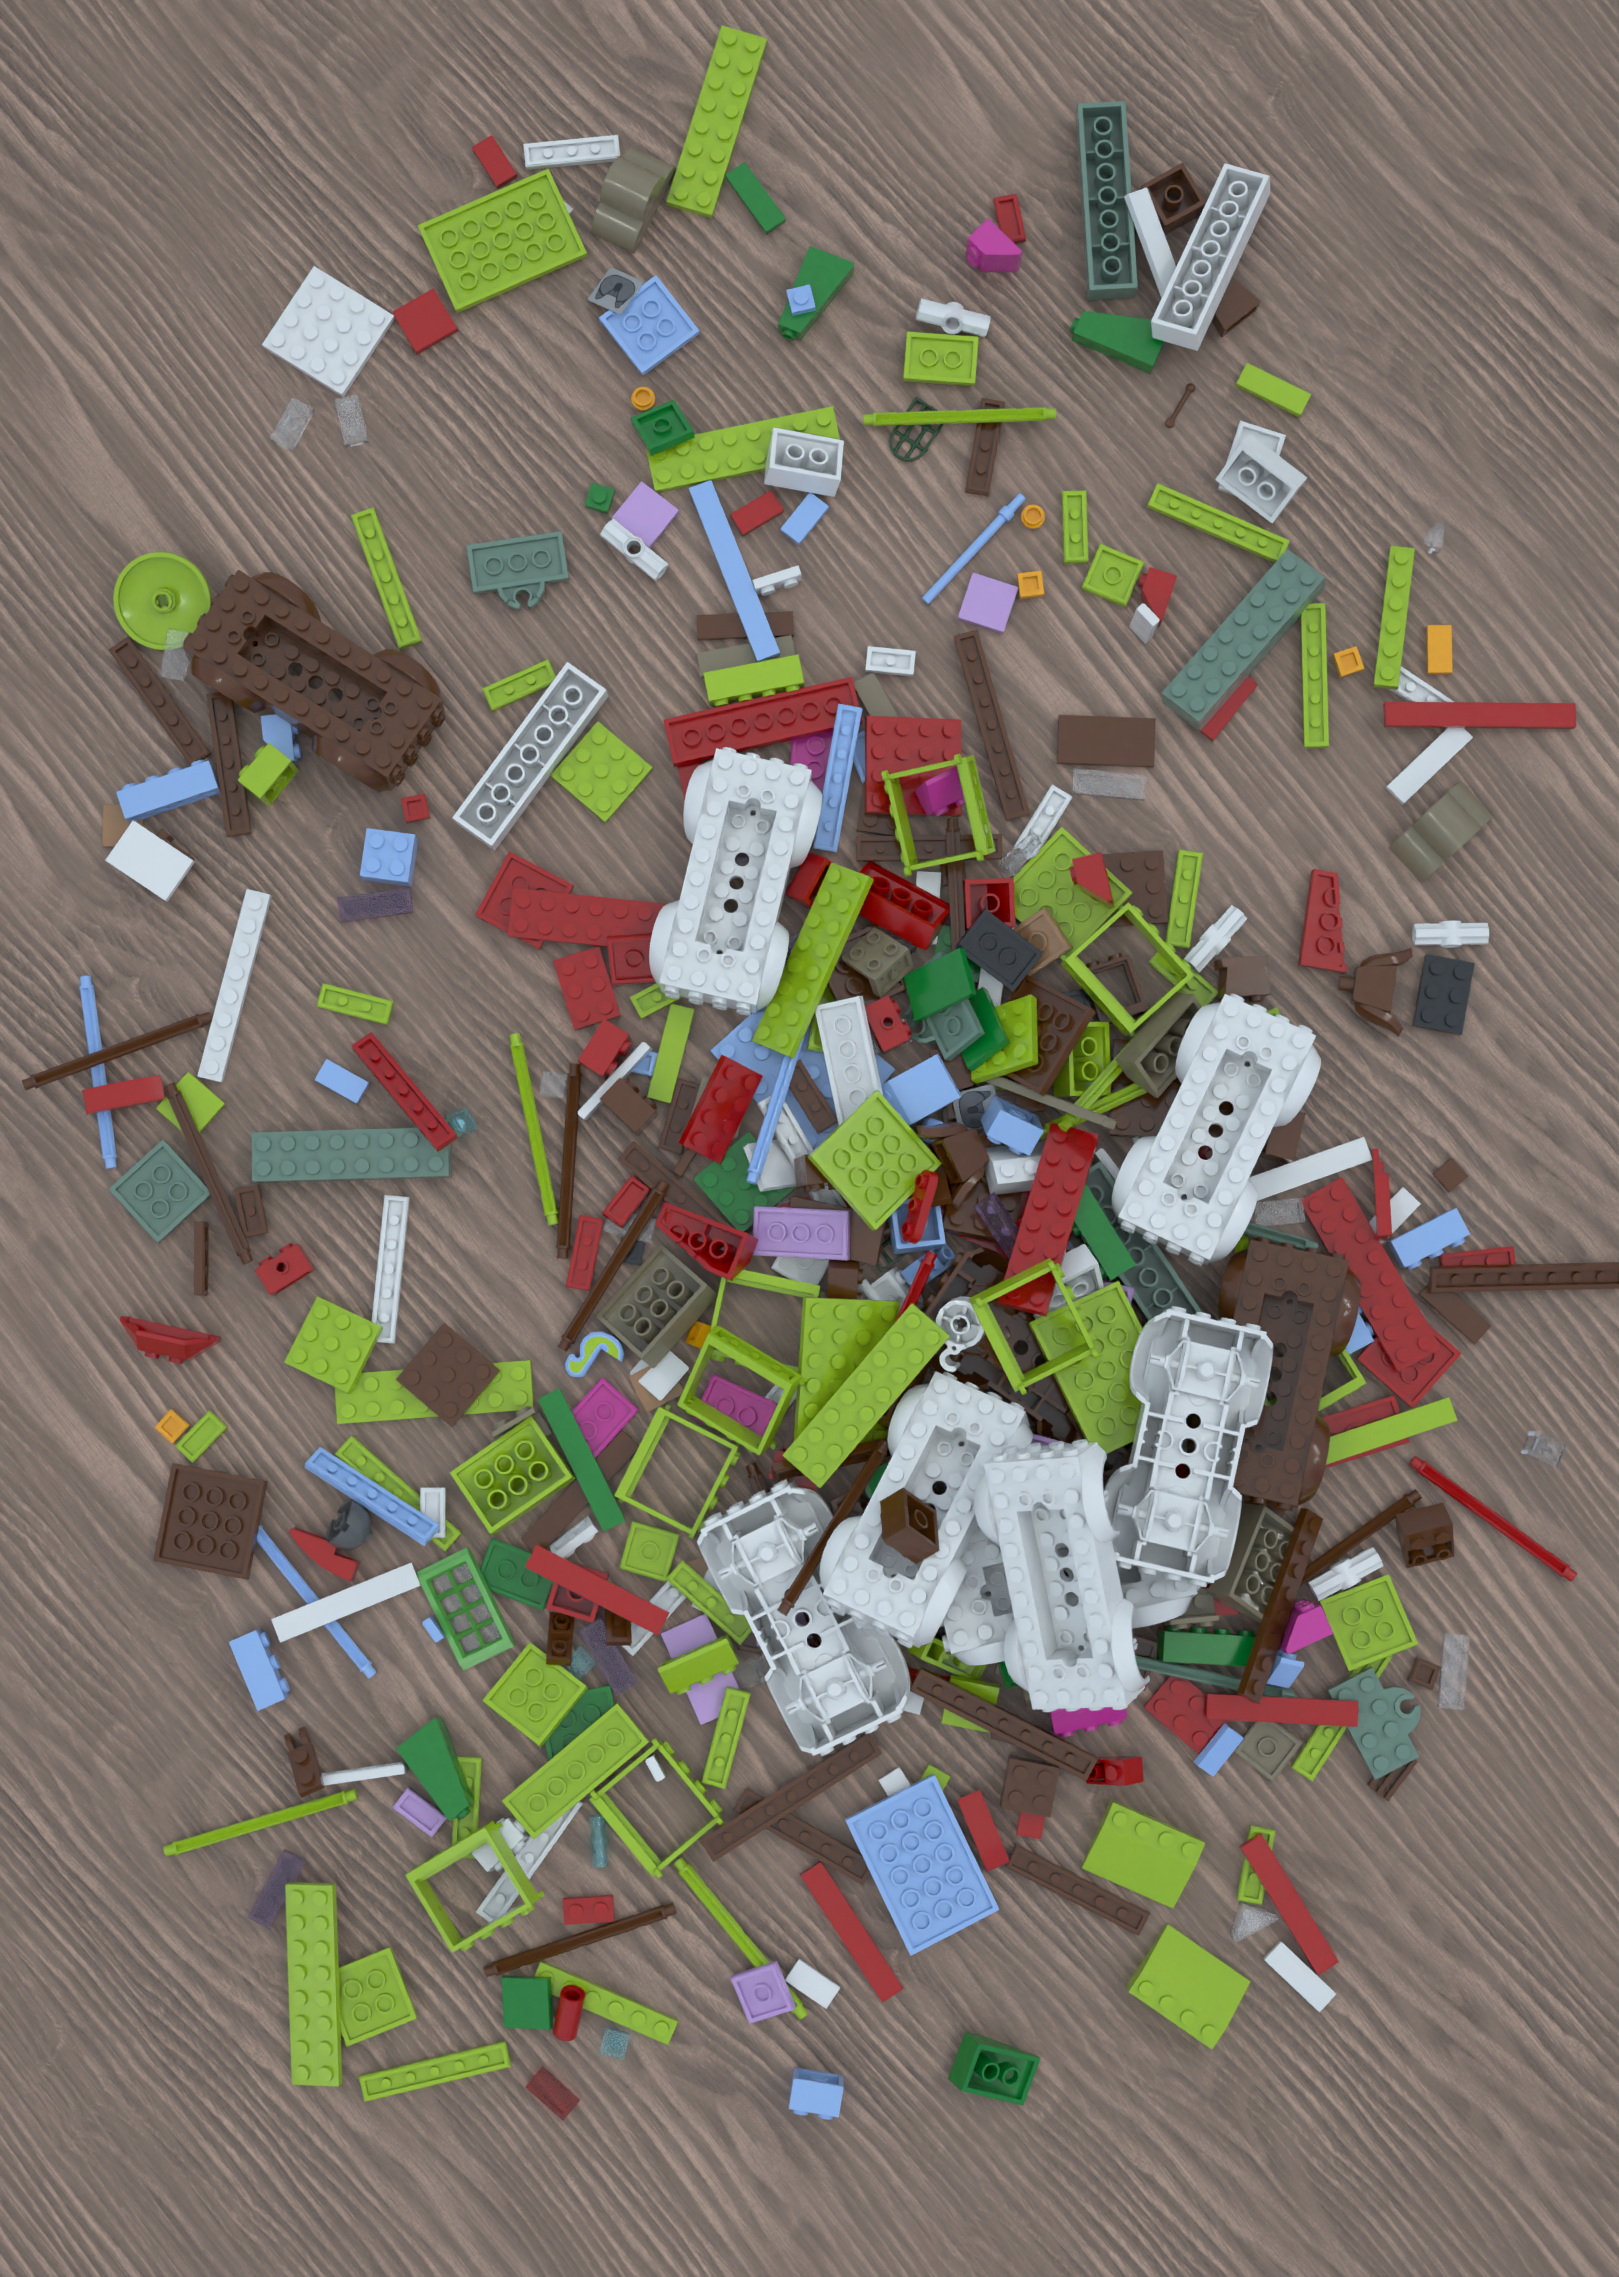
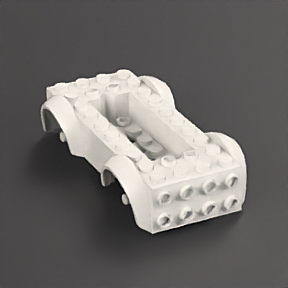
(730, 810)
(1228, 1056)
(1178, 1370)
(934, 1436)
(984, 1610)
(1051, 1648)
(822, 1690)

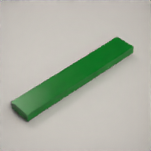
(581, 1460)

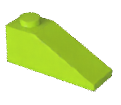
(936, 1655)

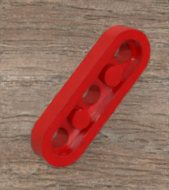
(919, 1206)

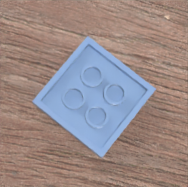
(650, 326)

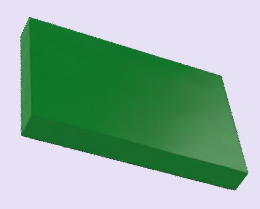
(939, 985)
(994, 1037)
(506, 1575)

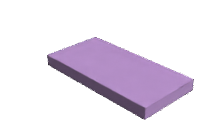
(802, 1232)
(685, 1637)

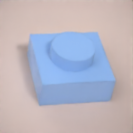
(801, 300)

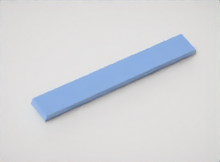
(734, 571)

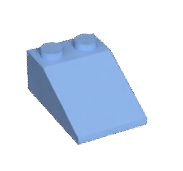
(921, 1090)

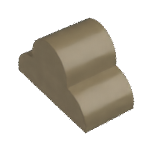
(631, 198)
(1440, 832)

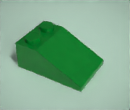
(993, 2069)

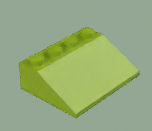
(512, 1476)
(1143, 1853)
(1188, 1986)

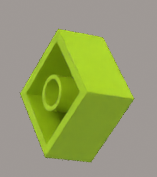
(268, 774)

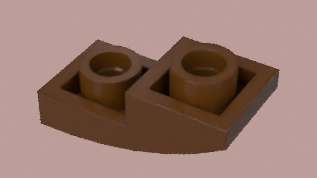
(560, 1639)

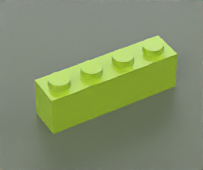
(753, 680)

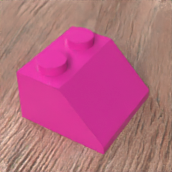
(992, 250)
(941, 792)

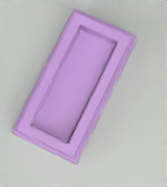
(420, 1812)

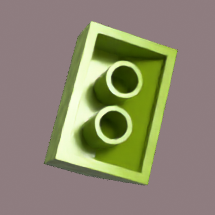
(1085, 1062)
(699, 1665)

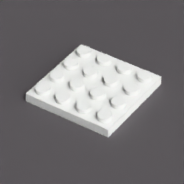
(328, 331)

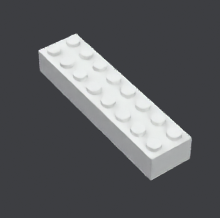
(1210, 257)
(530, 756)

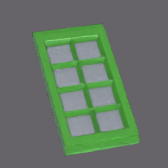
(465, 1608)

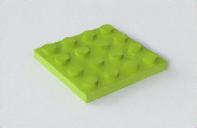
(1048, 883)
(873, 1160)

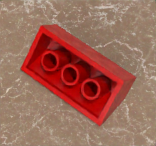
(903, 907)

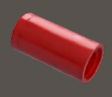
(568, 2013)

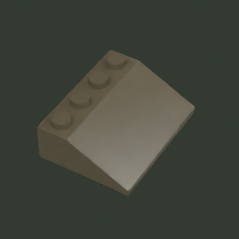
(657, 1306)
(1254, 1562)

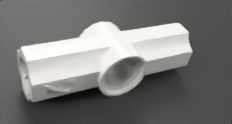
(953, 318)
(622, 540)
(1450, 934)
(1215, 938)
(1345, 1573)

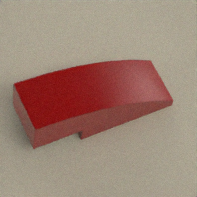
(123, 1094)
(325, 1554)
(983, 1830)

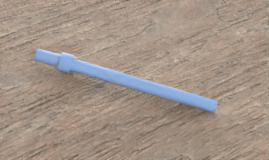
(1004, 515)

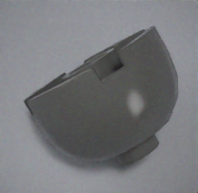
(351, 1527)

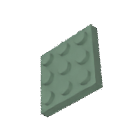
(160, 1191)

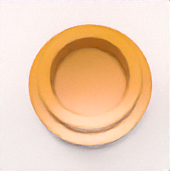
(643, 398)
(1032, 516)

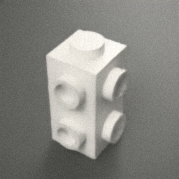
(515, 1837)

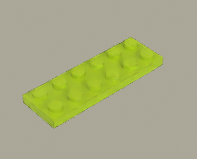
(575, 1771)

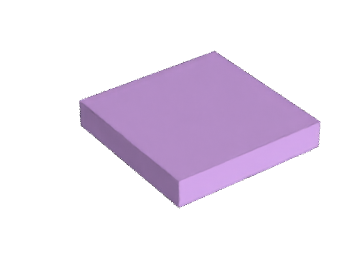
(646, 514)
(987, 603)
(763, 1992)

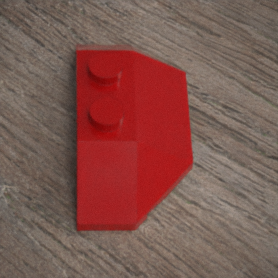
(167, 1340)

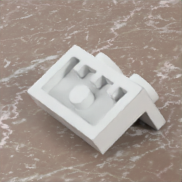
(893, 1287)

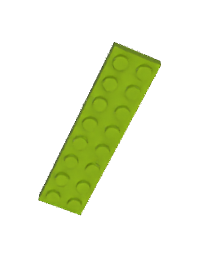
(716, 122)
(731, 450)
(813, 960)
(866, 1395)
(382, 1398)
(313, 1984)

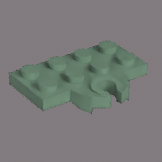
(518, 567)
(950, 1029)
(1381, 1724)

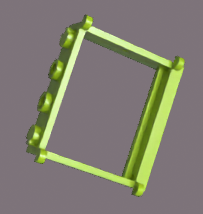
(975, 808)
(1101, 995)
(763, 1282)
(1000, 1346)
(757, 1362)
(644, 1454)
(628, 1832)
(487, 1834)

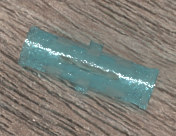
(598, 1841)

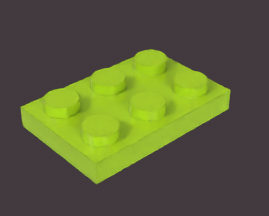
(940, 359)

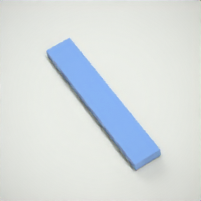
(837, 777)
(372, 1496)

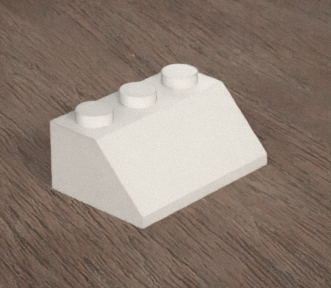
(804, 462)
(1261, 478)
(1009, 1171)
(1080, 1273)

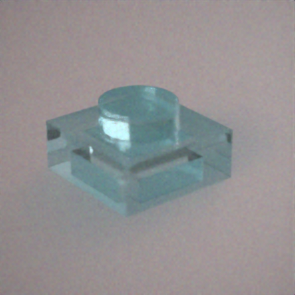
(461, 1122)
(581, 1662)
(614, 2043)

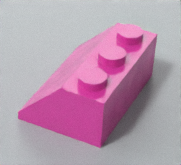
(1305, 1626)
(1066, 1722)

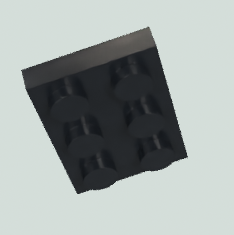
(999, 950)
(1443, 994)

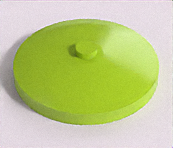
(160, 594)

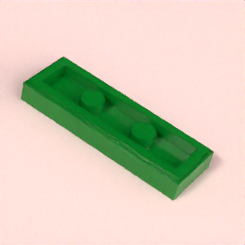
(755, 198)

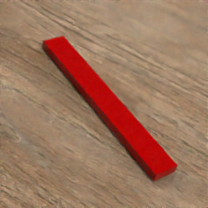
(1479, 715)

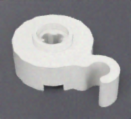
(960, 1337)

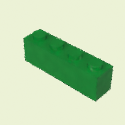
(1101, 1238)
(1204, 1647)

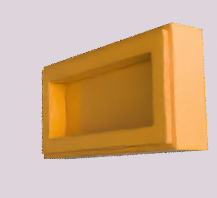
(1439, 649)

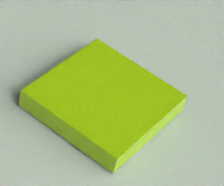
(1112, 575)
(199, 1099)
(649, 1551)
(981, 1688)

